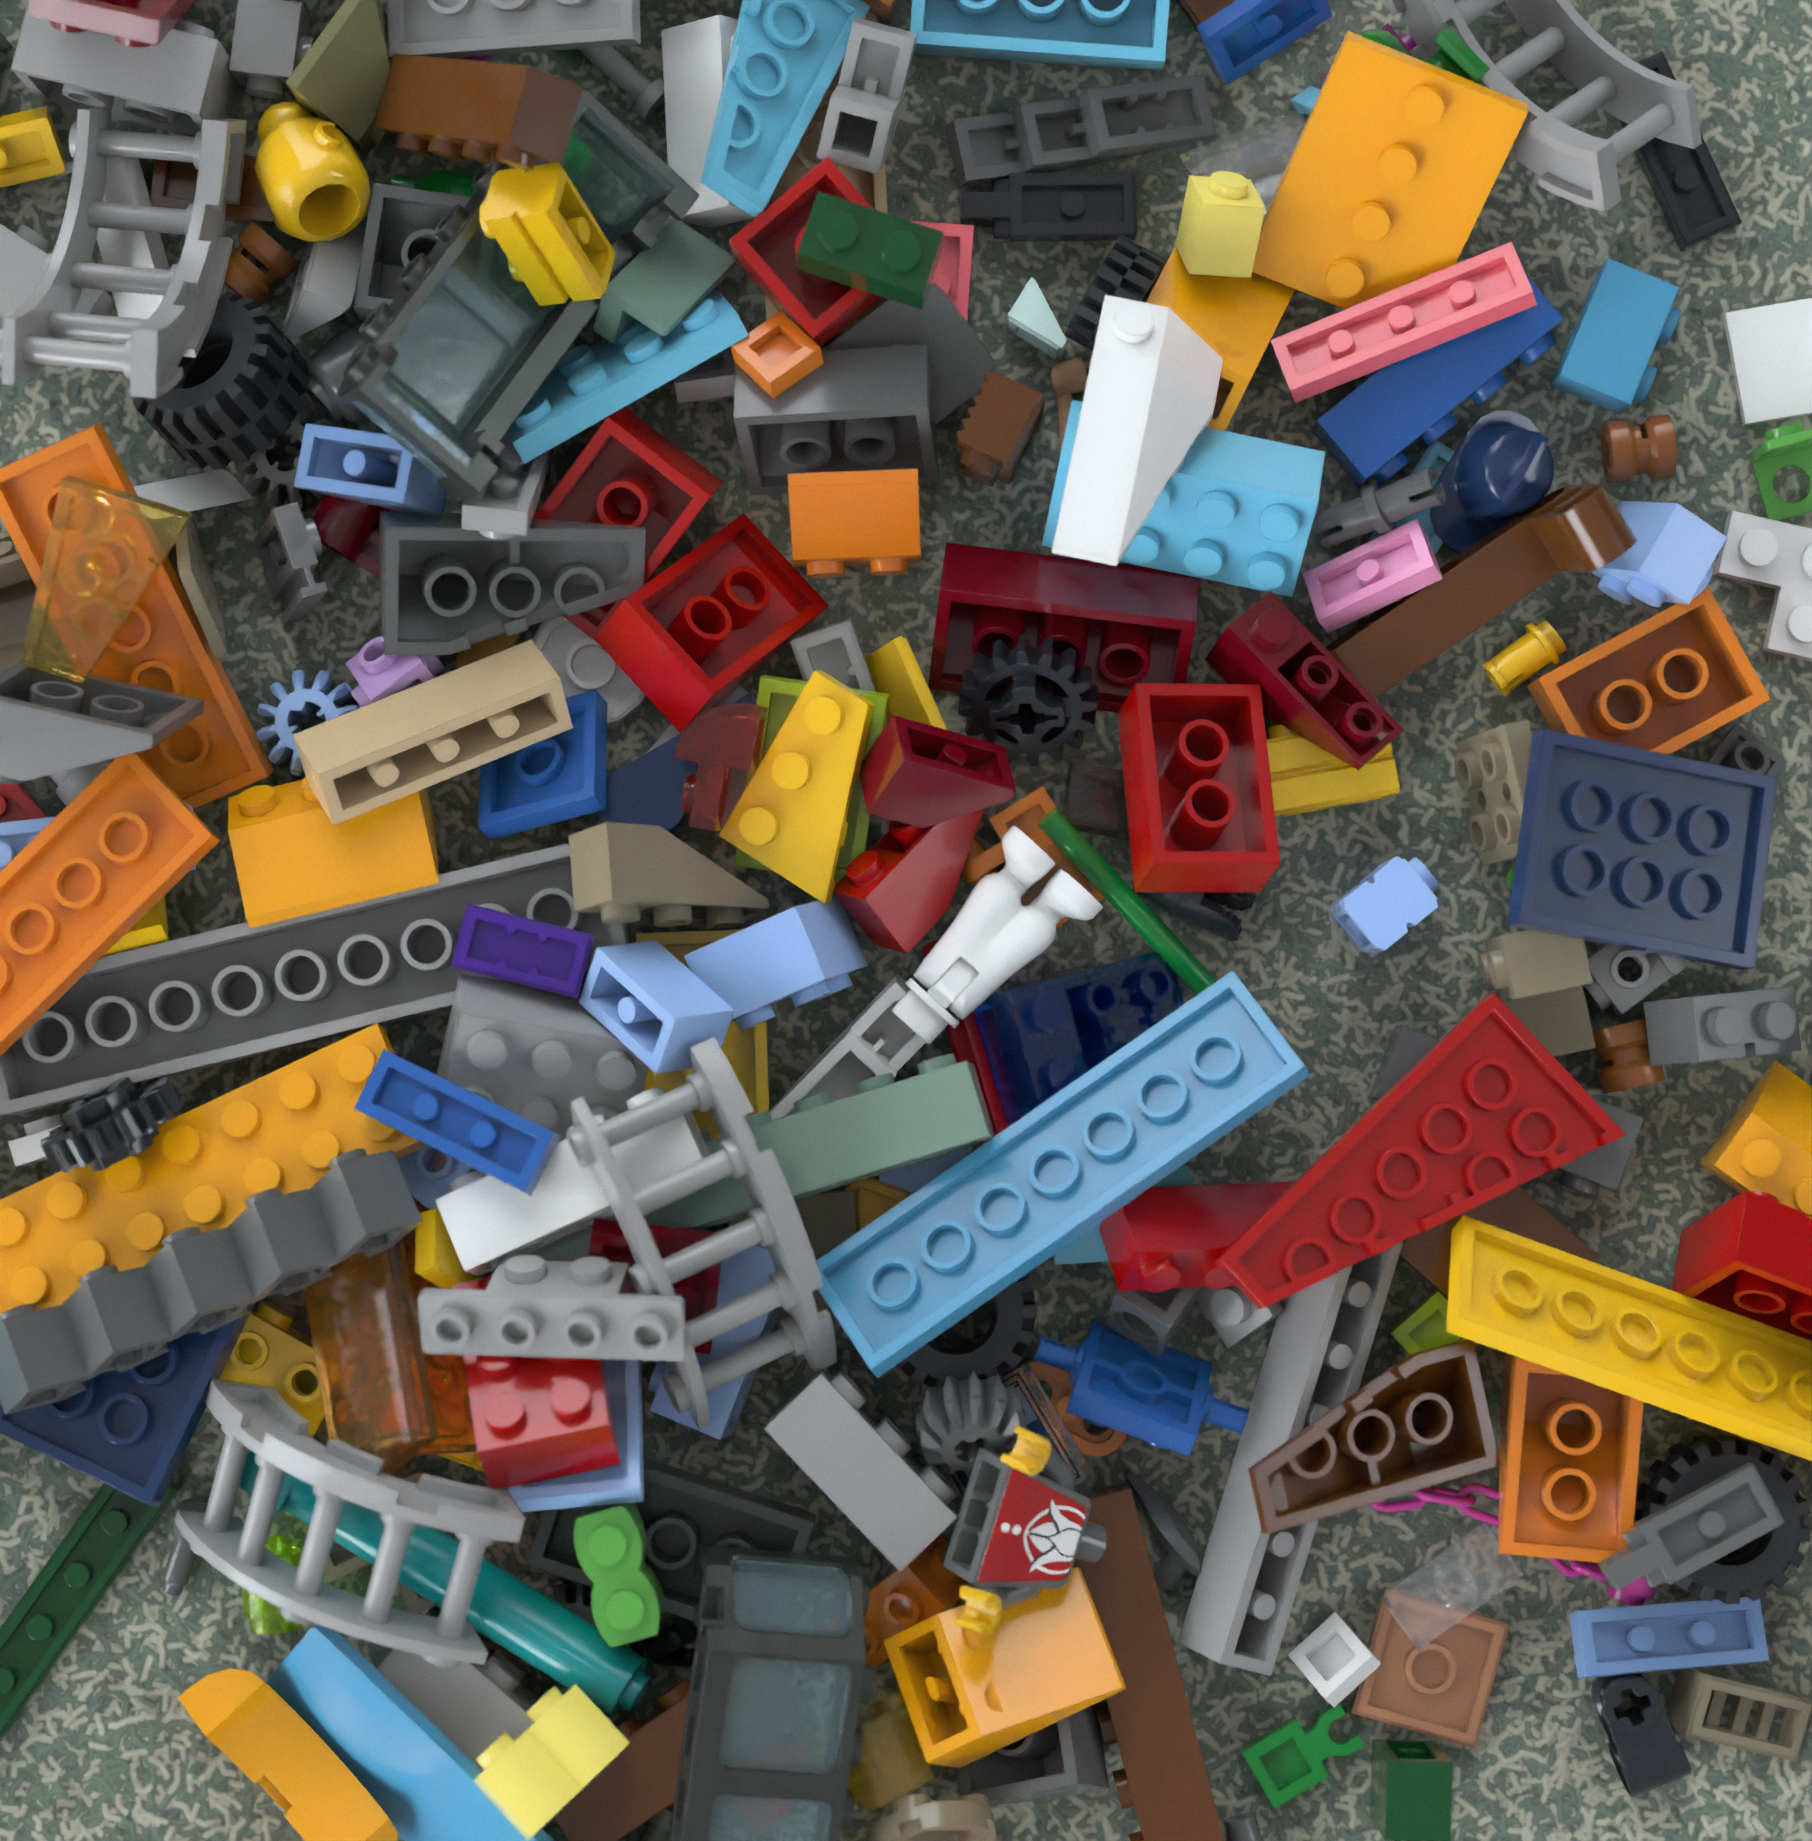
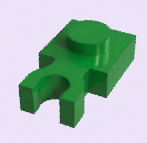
(1290, 1758)

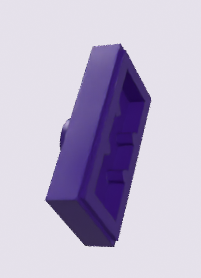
(523, 950)

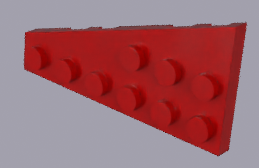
(1445, 1138)

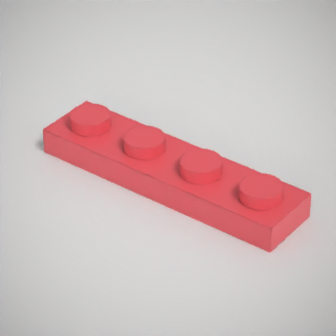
(1404, 322)

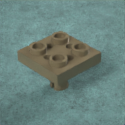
(1495, 776)

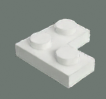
(1780, 559)

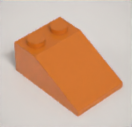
(1565, 1464)

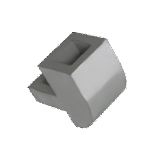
(868, 96)

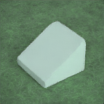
(1035, 322)

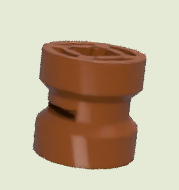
(245, 277)
(1638, 449)
(1625, 1056)

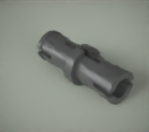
(1379, 508)

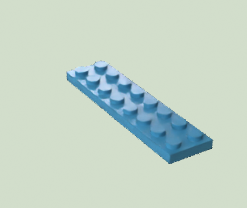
(1057, 1173)

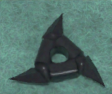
(671, 1645)

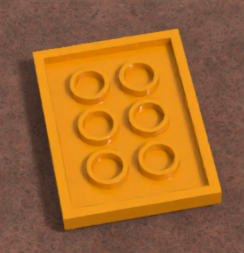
(1384, 176)

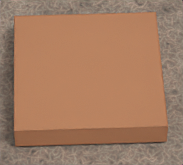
(1433, 1689)

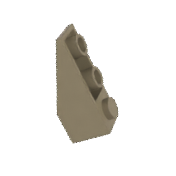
(650, 872)

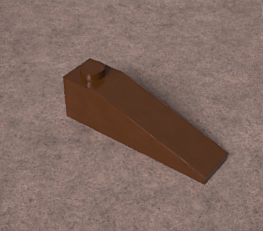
(1392, 1437)

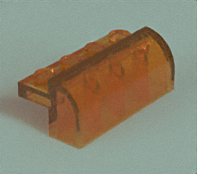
(371, 1362)

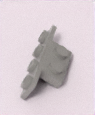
(554, 1312)

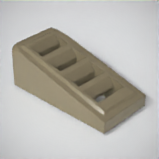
(1700, 1700)

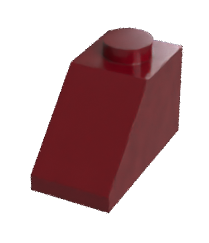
(932, 774)

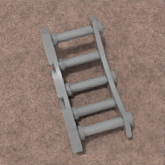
(1567, 159)
(189, 288)
(771, 1223)
(264, 1423)

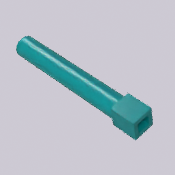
(500, 1606)

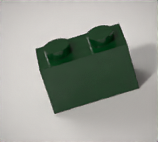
(870, 250)
(1411, 1790)

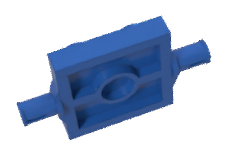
(1137, 1392)

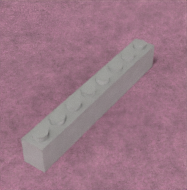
(1307, 1371)

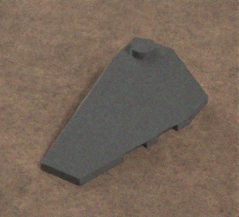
(460, 588)

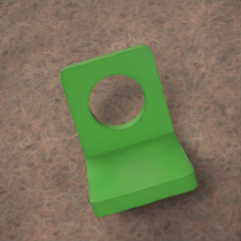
(1783, 448)

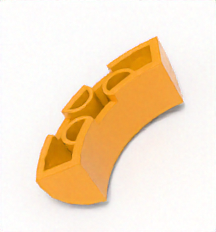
(285, 1757)

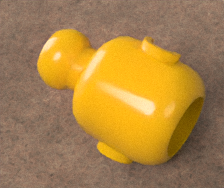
(310, 174)

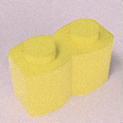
(550, 1760)

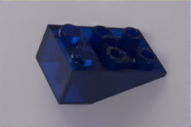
(1066, 1025)

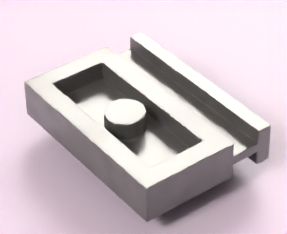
(288, 556)

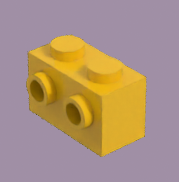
(281, 1358)

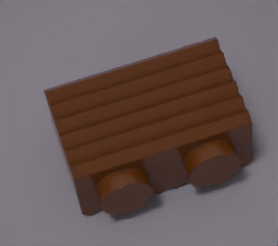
(998, 429)

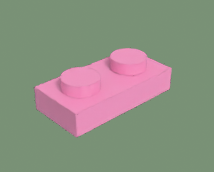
(1372, 576)

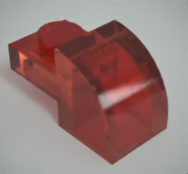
(719, 741)

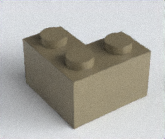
(1542, 985)

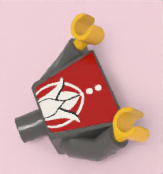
(1019, 1529)

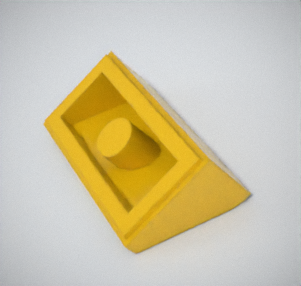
(899, 675)

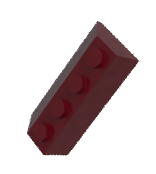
(1118, 618)

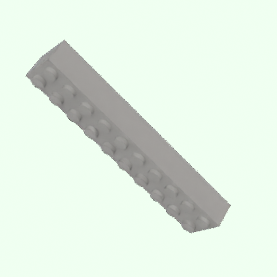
(277, 983)

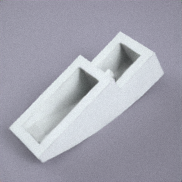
(868, 1047)

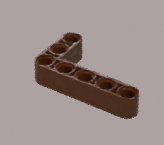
(1567, 531)

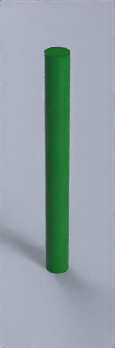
(1126, 901)

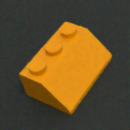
(302, 864)
(1769, 1141)

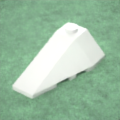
(1140, 413)

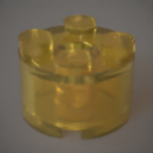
(891, 1755)

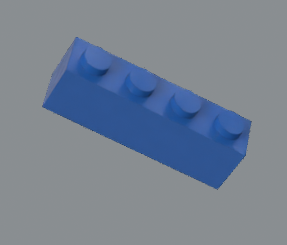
(1420, 393)

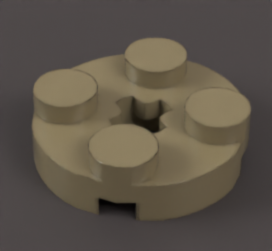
(947, 1820)

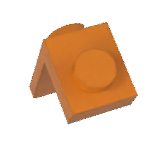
(909, 1598)

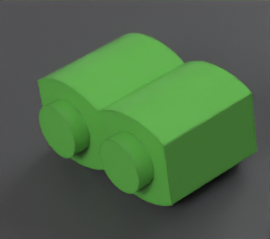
(625, 1590)

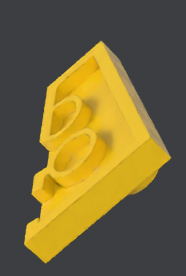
(803, 788)

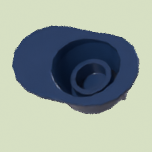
(1492, 478)

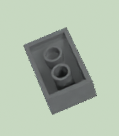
(68, 724)

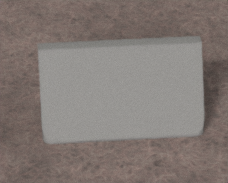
(324, 282)

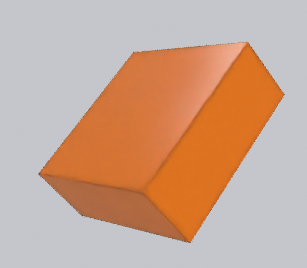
(777, 354)

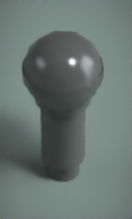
(181, 1556)

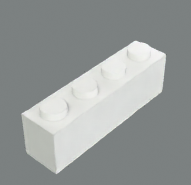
(501, 1222)

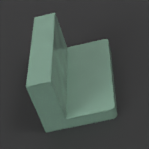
(663, 283)

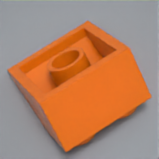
(855, 521)

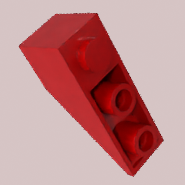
(907, 880)

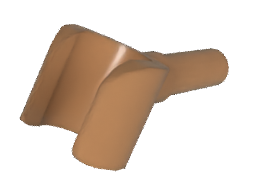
(1066, 379)

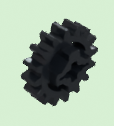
(1029, 699)
(110, 1124)

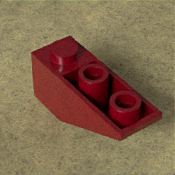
(1302, 683)

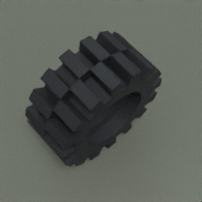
(1126, 273)

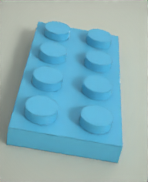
(609, 376)

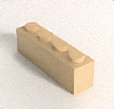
(433, 731)

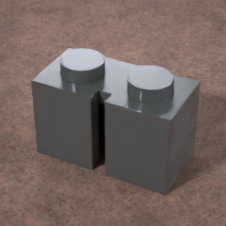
(1722, 1026)

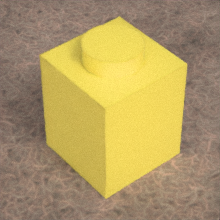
(1220, 225)

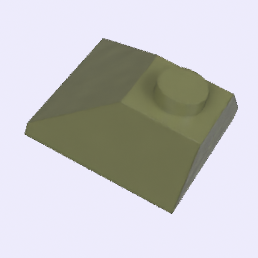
(347, 73)

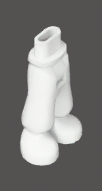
(992, 937)

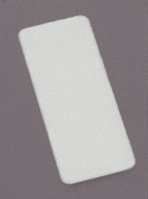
(195, 491)

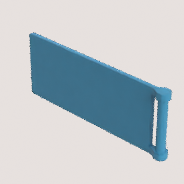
(389, 1744)

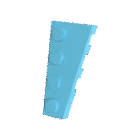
(770, 91)

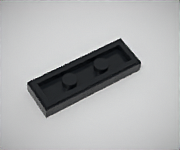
(1686, 183)

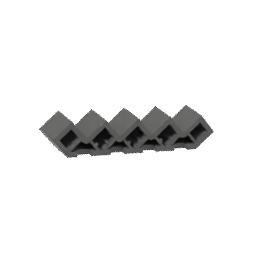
(203, 1279)

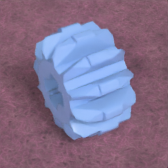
(298, 704)

